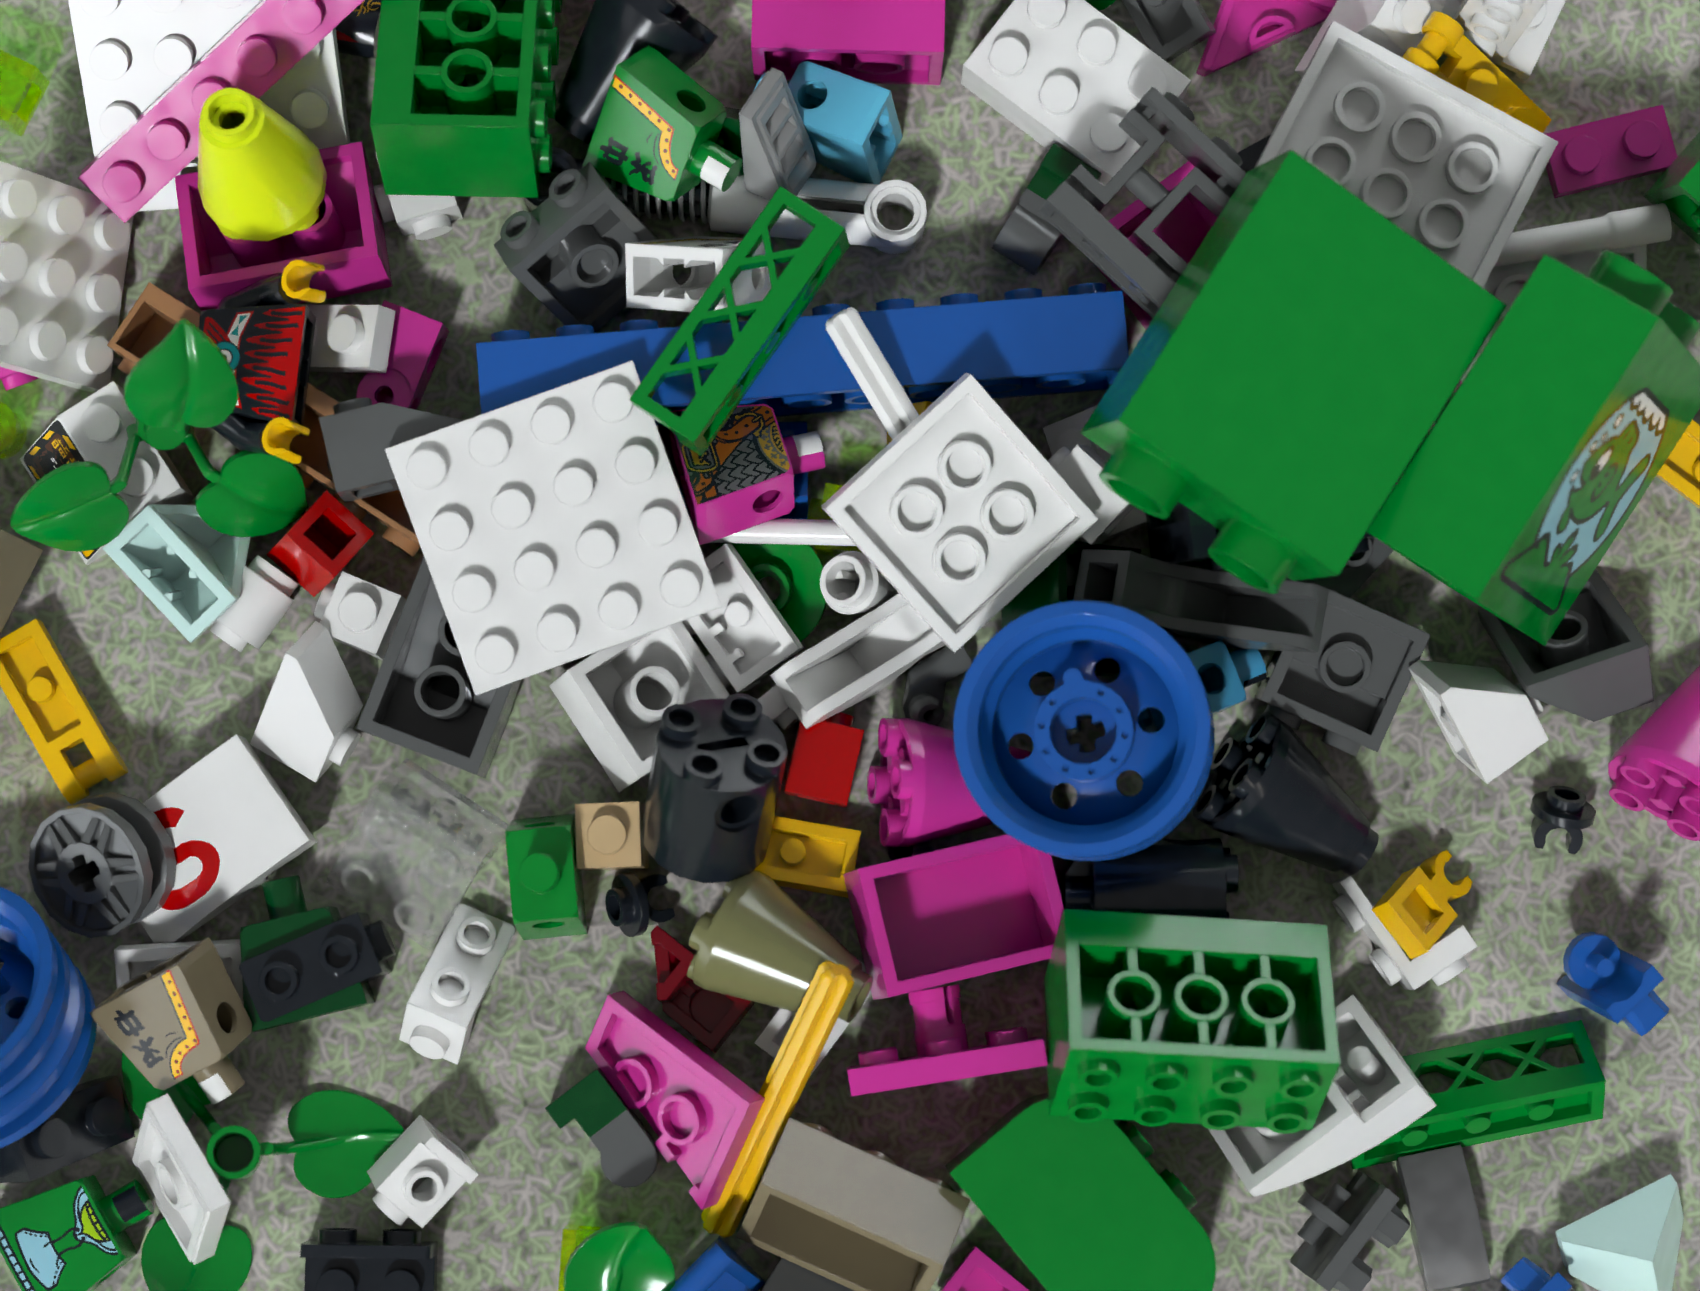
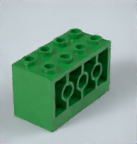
(465, 96)
(1190, 1021)

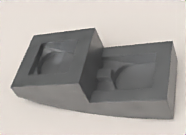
(1444, 1219)

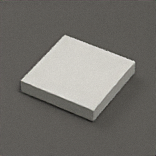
(180, 1180)

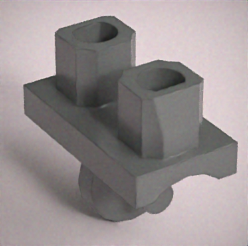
(1341, 1229)

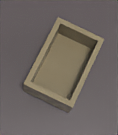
(852, 1213)

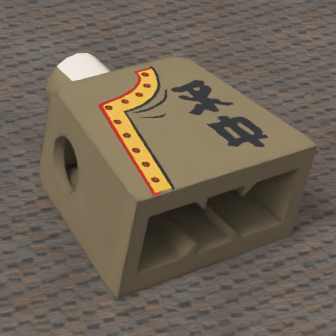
(180, 1022)

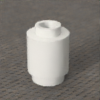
(260, 607)

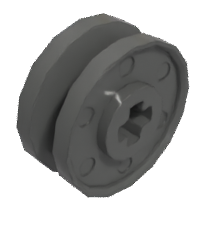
(102, 864)

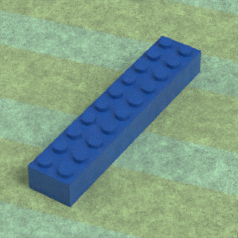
(1007, 345)

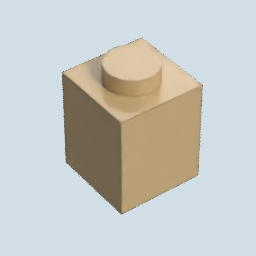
(610, 836)

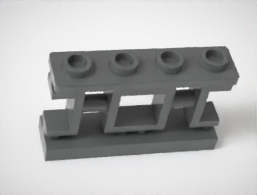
(1211, 181)

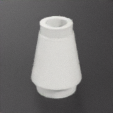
(854, 584)

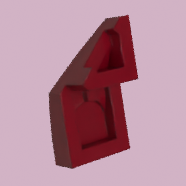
(701, 1012)

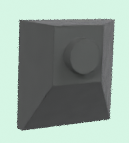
(1591, 662)

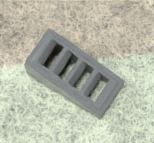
(774, 139)

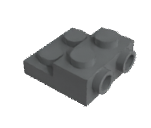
(575, 247)
(1353, 679)

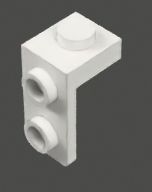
(1440, 963)
(454, 984)

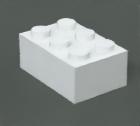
(1068, 78)

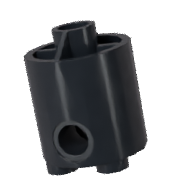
(713, 788)
(1158, 880)

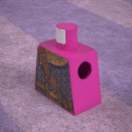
(743, 472)

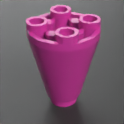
(1661, 763)
(921, 784)

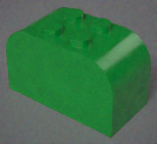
(1085, 1204)

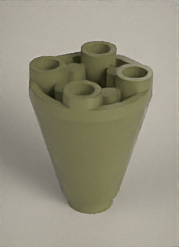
(767, 948)

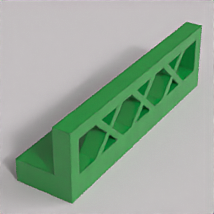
(762, 333)
(1502, 1107)

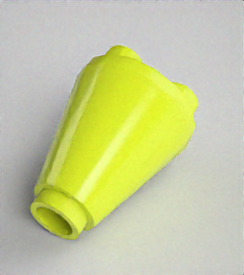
(256, 169)

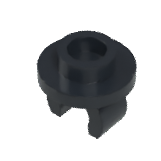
(1562, 809)
(629, 905)

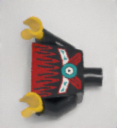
(270, 353)

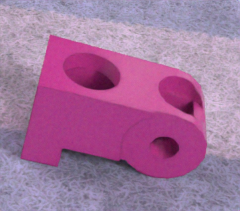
(411, 360)

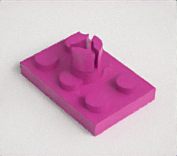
(943, 1049)

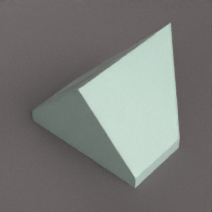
(181, 565)
(1628, 1241)

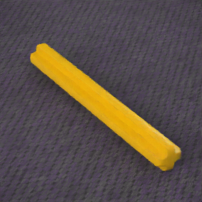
(781, 1092)

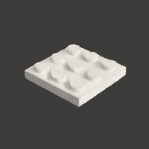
(59, 279)
(959, 512)

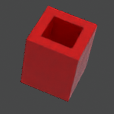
(320, 543)
(825, 760)

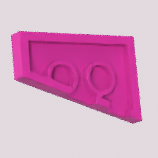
(679, 1089)

